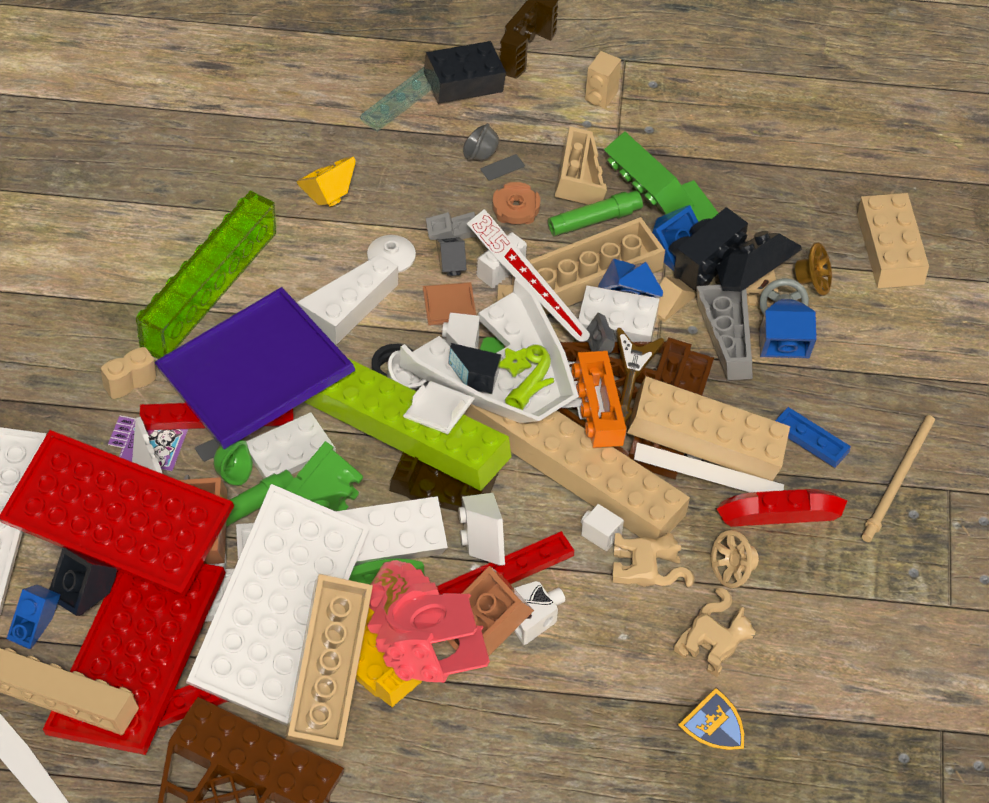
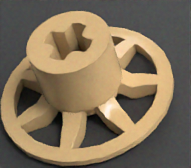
(737, 558)

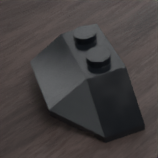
(755, 260)

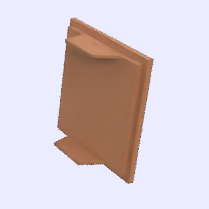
(447, 299)

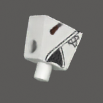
(544, 609)

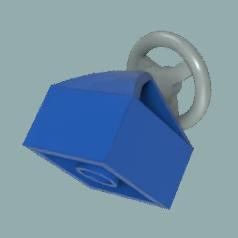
(787, 325)

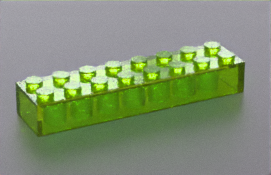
(206, 275)

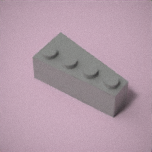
(728, 326)

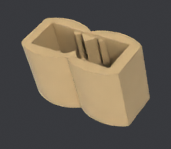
(130, 372)

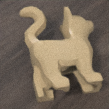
(644, 561)
(713, 636)

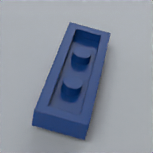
(814, 438)

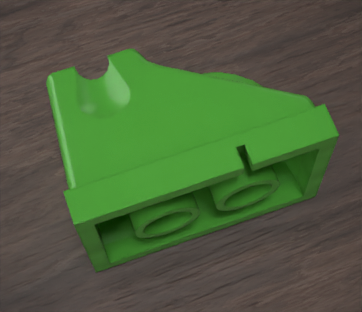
(327, 480)

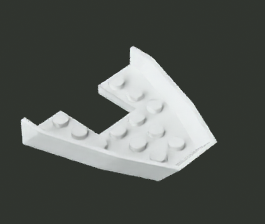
(517, 323)

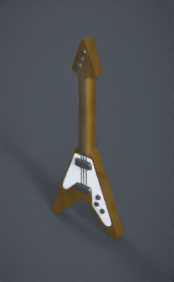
(634, 361)

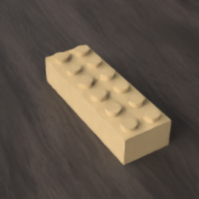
(586, 261)
(708, 429)
(328, 663)

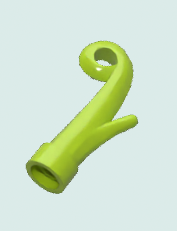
(534, 381)

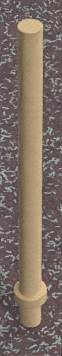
(874, 524)

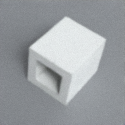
(600, 527)

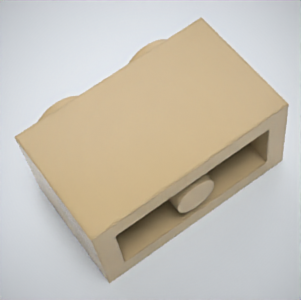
(603, 79)

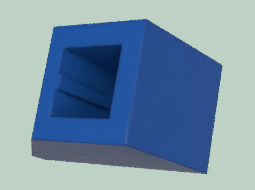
(32, 615)

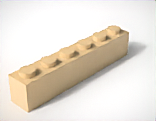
(66, 692)

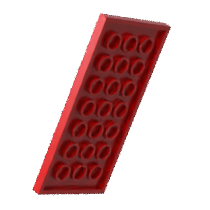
(117, 512)
(140, 645)

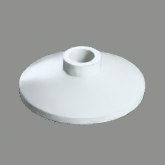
(394, 249)

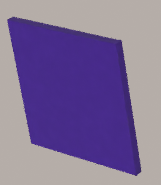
(254, 367)

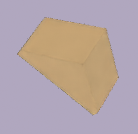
(675, 296)

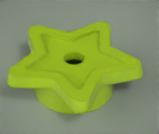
(518, 367)

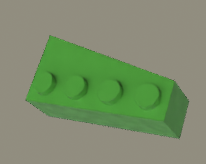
(646, 174)

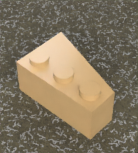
(579, 169)

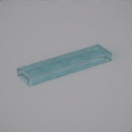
(396, 101)

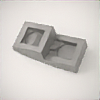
(444, 226)

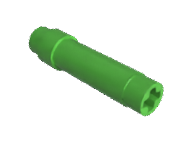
(615, 206)
(253, 498)

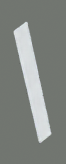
(704, 470)

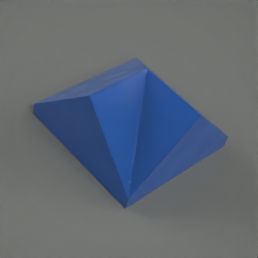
(672, 227)
(631, 279)

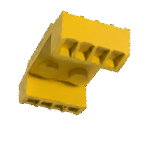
(376, 675)

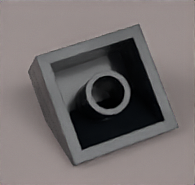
(81, 581)

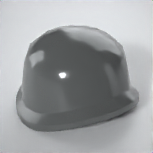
(481, 143)

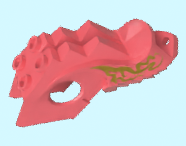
(413, 616)

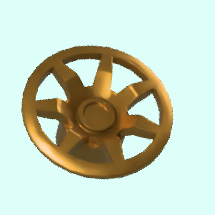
(812, 269)

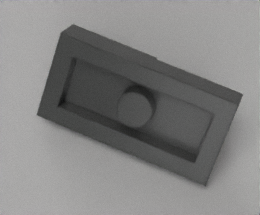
(601, 335)

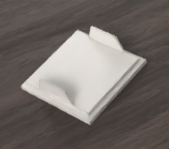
(438, 407)

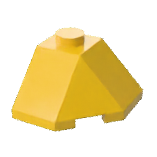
(329, 182)

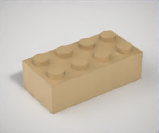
(892, 240)

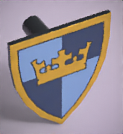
(715, 722)

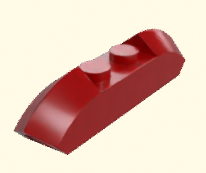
(781, 507)

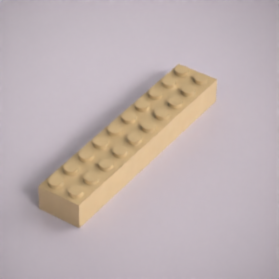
(594, 474)

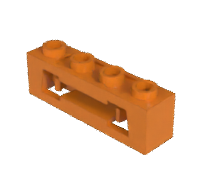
(611, 427)

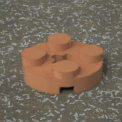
(516, 214)

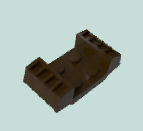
(532, 19)
(422, 481)

